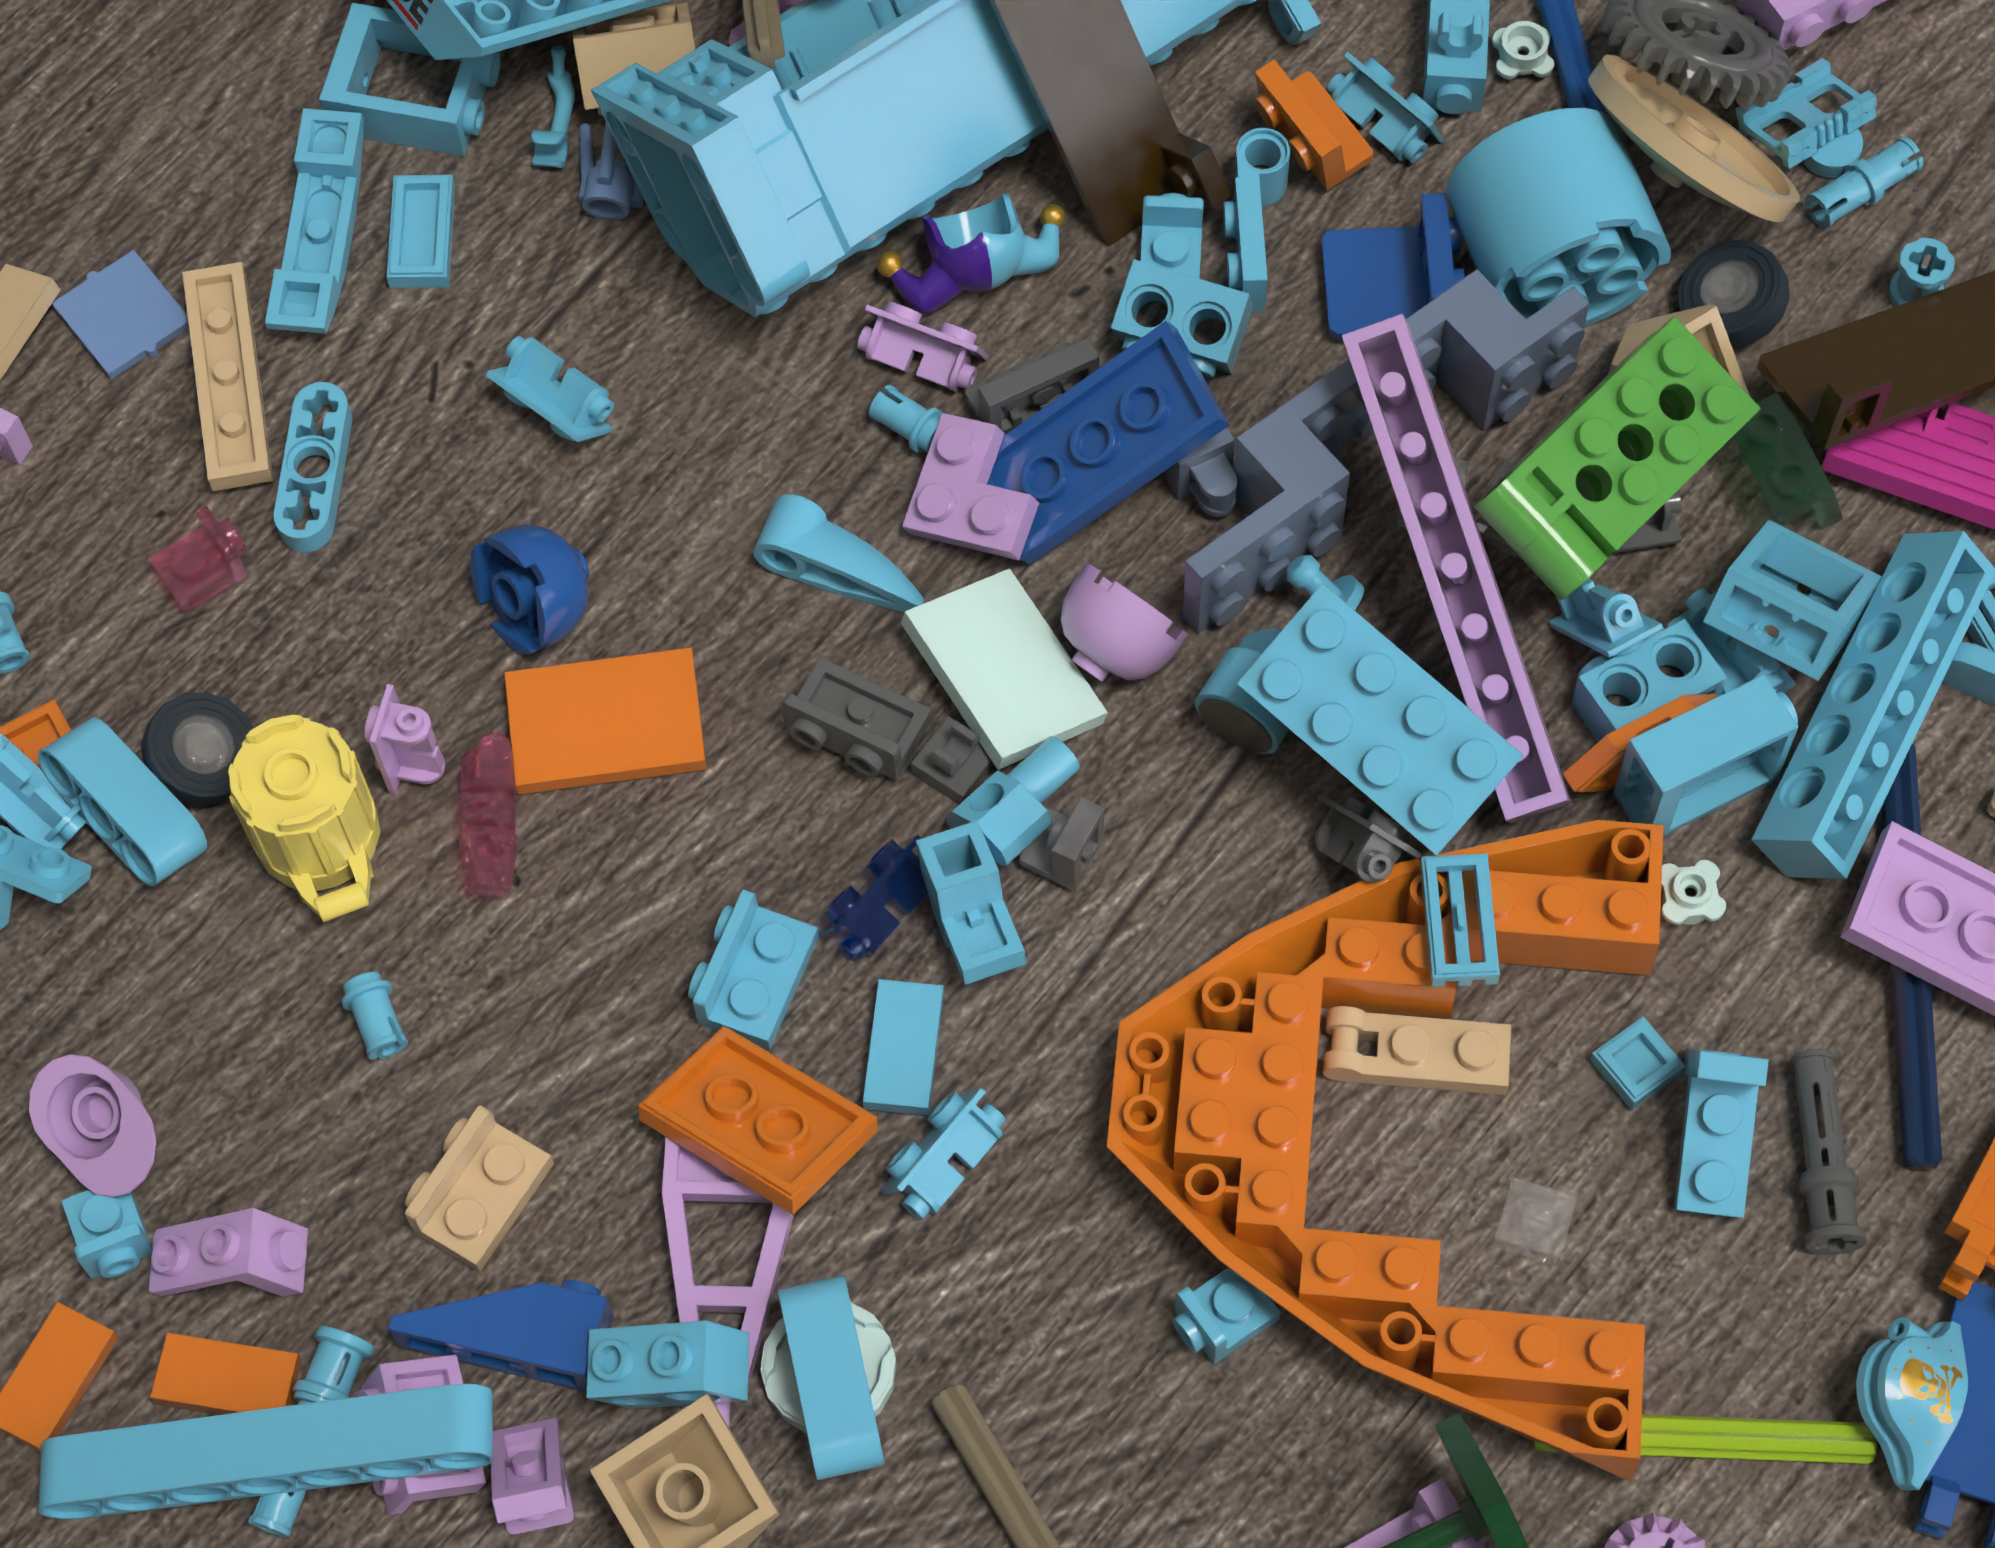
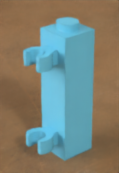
(1456, 55)

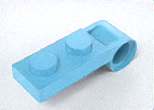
(1244, 215)

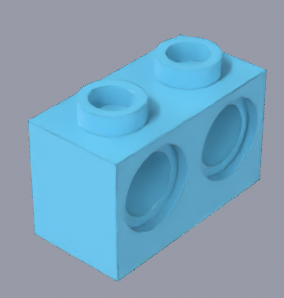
(1188, 303)
(1642, 681)
(667, 1364)

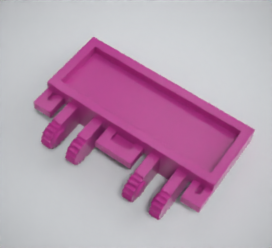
(1928, 462)

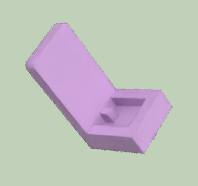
(229, 1248)

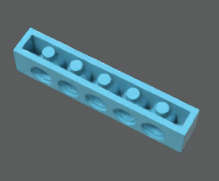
(1874, 705)

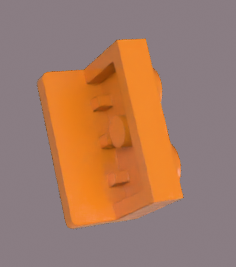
(1312, 123)

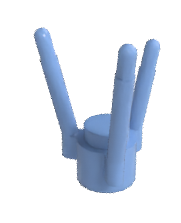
(608, 187)

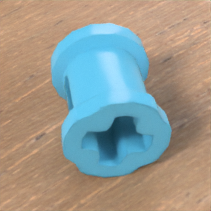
(1913, 274)

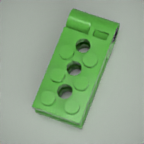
(1623, 451)

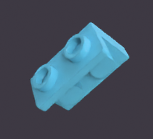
(752, 970)

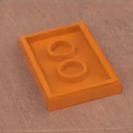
(605, 721)
(758, 1119)

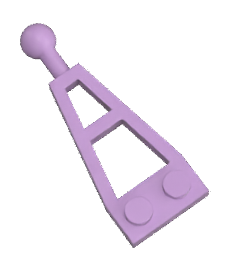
(694, 1179)

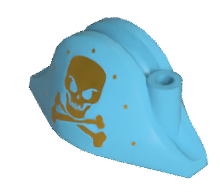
(1913, 1395)

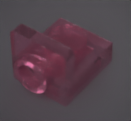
(201, 562)

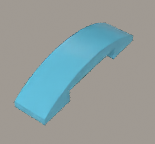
(320, 222)

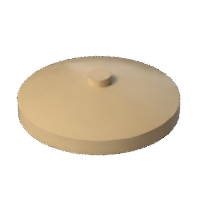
(1691, 142)

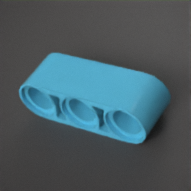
(122, 801)
(831, 1377)

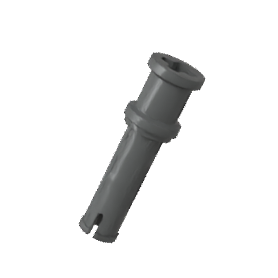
(1820, 1183)

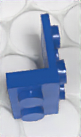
(1389, 270)

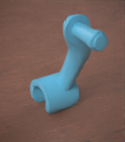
(552, 145)

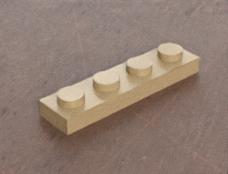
(227, 376)

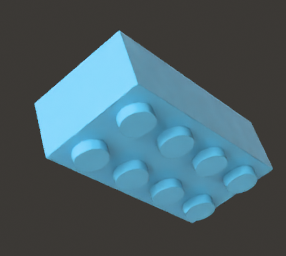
(1380, 719)

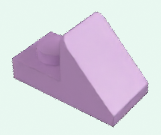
(530, 1477)

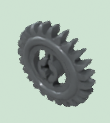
(1696, 48)

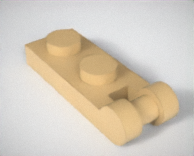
(1418, 1051)

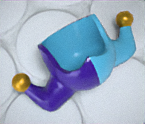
(975, 253)

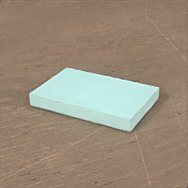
(1003, 667)

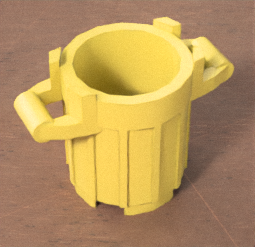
(307, 811)

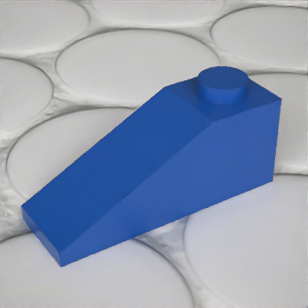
(518, 1331)

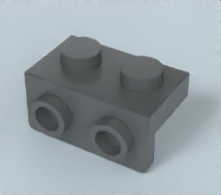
(856, 719)

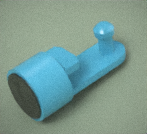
(1229, 707)

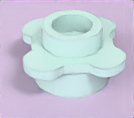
(1523, 37)
(1687, 910)

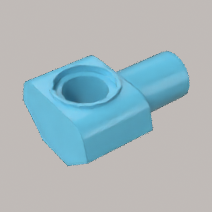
(1011, 804)

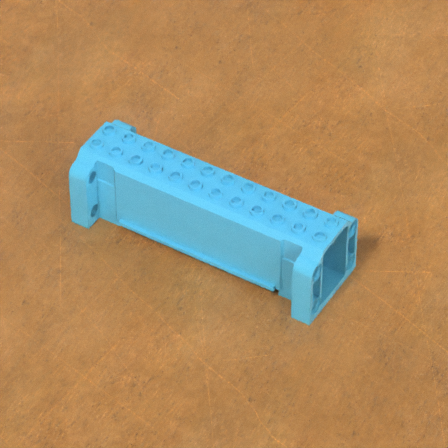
(850, 134)

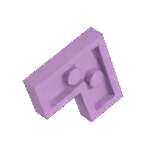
(953, 493)

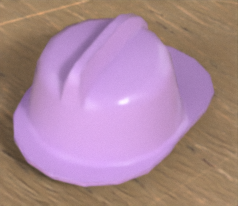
(93, 1123)

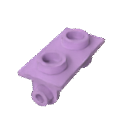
(945, 352)
(403, 743)

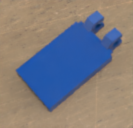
(1969, 1456)

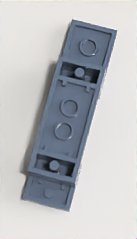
(1288, 462)

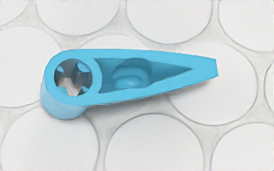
(816, 552)

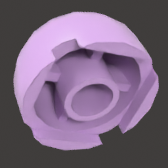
(1116, 629)

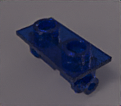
(861, 913)

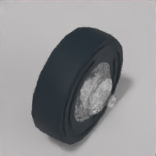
(1743, 284)
(193, 745)

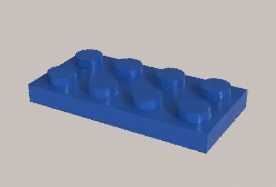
(1108, 437)

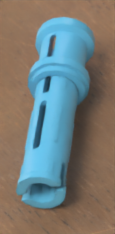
(327, 1379)

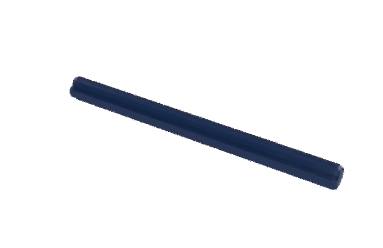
(1913, 1011)

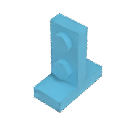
(1718, 1131)

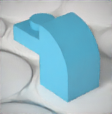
(969, 902)

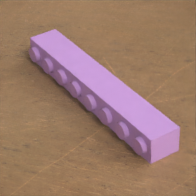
(1454, 561)

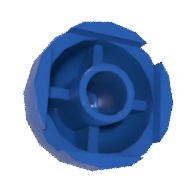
(532, 583)

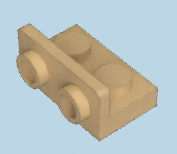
(476, 1189)

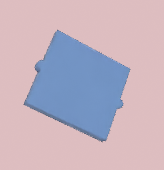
(122, 314)

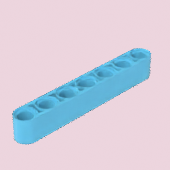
(267, 1451)

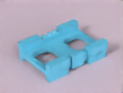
(1796, 106)

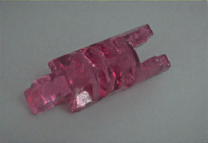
(488, 816)

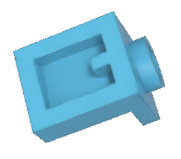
(1172, 233)
(107, 1233)
(1222, 1315)

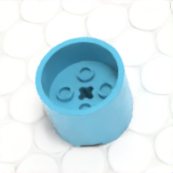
(1558, 210)

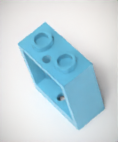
(397, 121)
(1765, 591)
(1707, 756)

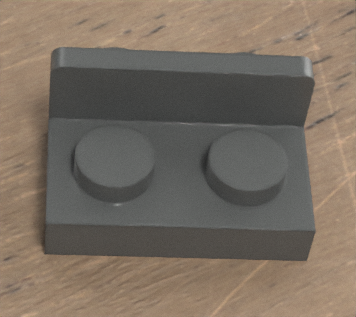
(1028, 387)

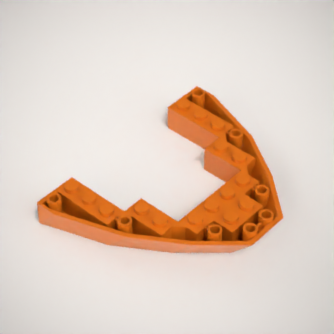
(1221, 1116)

